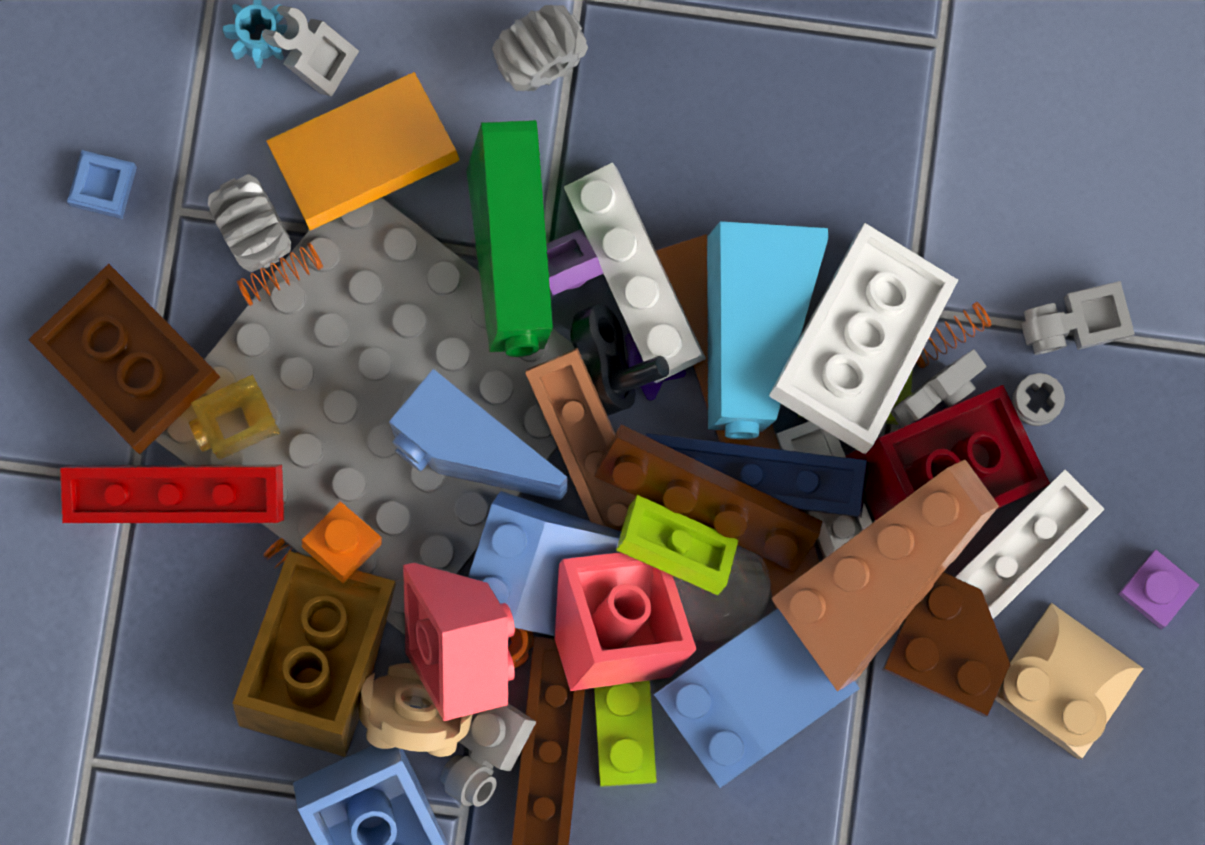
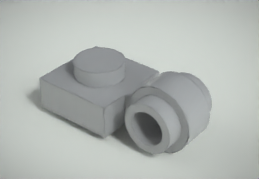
(1092, 315)
(495, 741)

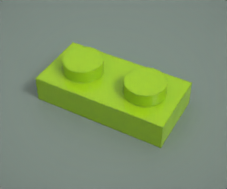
(677, 545)
(625, 734)

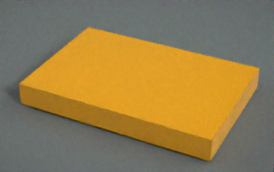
(362, 151)

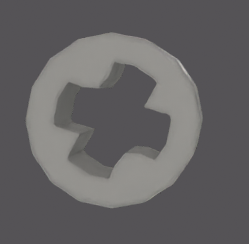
(1054, 400)

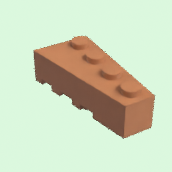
(874, 580)

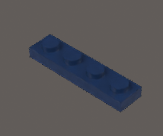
(792, 477)

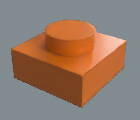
(341, 542)

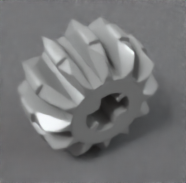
(539, 48)
(249, 223)

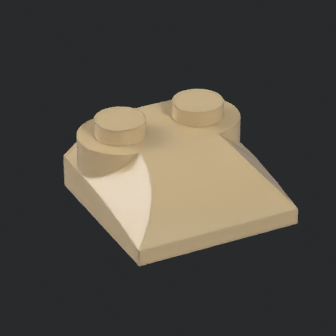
(1066, 681)

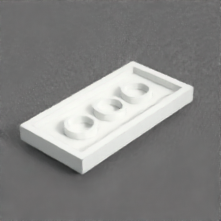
(864, 339)

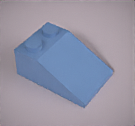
(465, 442)
(523, 555)
(749, 697)
(367, 802)

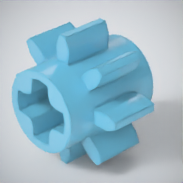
(245, 25)

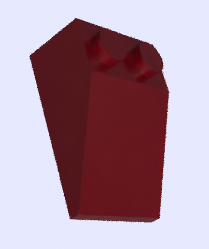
(976, 430)

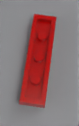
(172, 493)

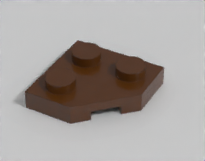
(951, 646)

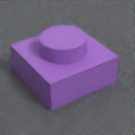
(571, 262)
(1158, 589)

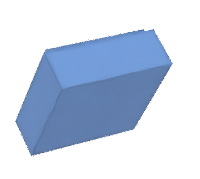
(101, 184)

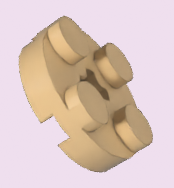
(393, 723)

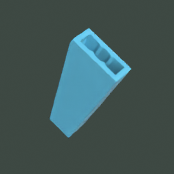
(756, 312)

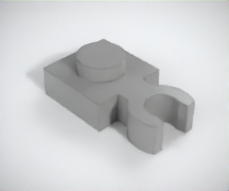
(316, 51)
(948, 385)

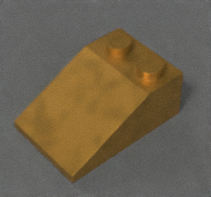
(313, 655)

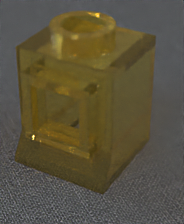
(243, 394)

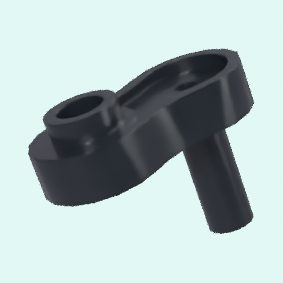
(601, 346)

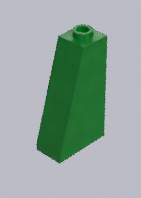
(511, 236)

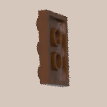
(124, 358)

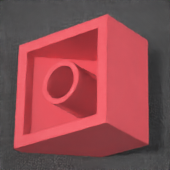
(618, 622)
(457, 640)

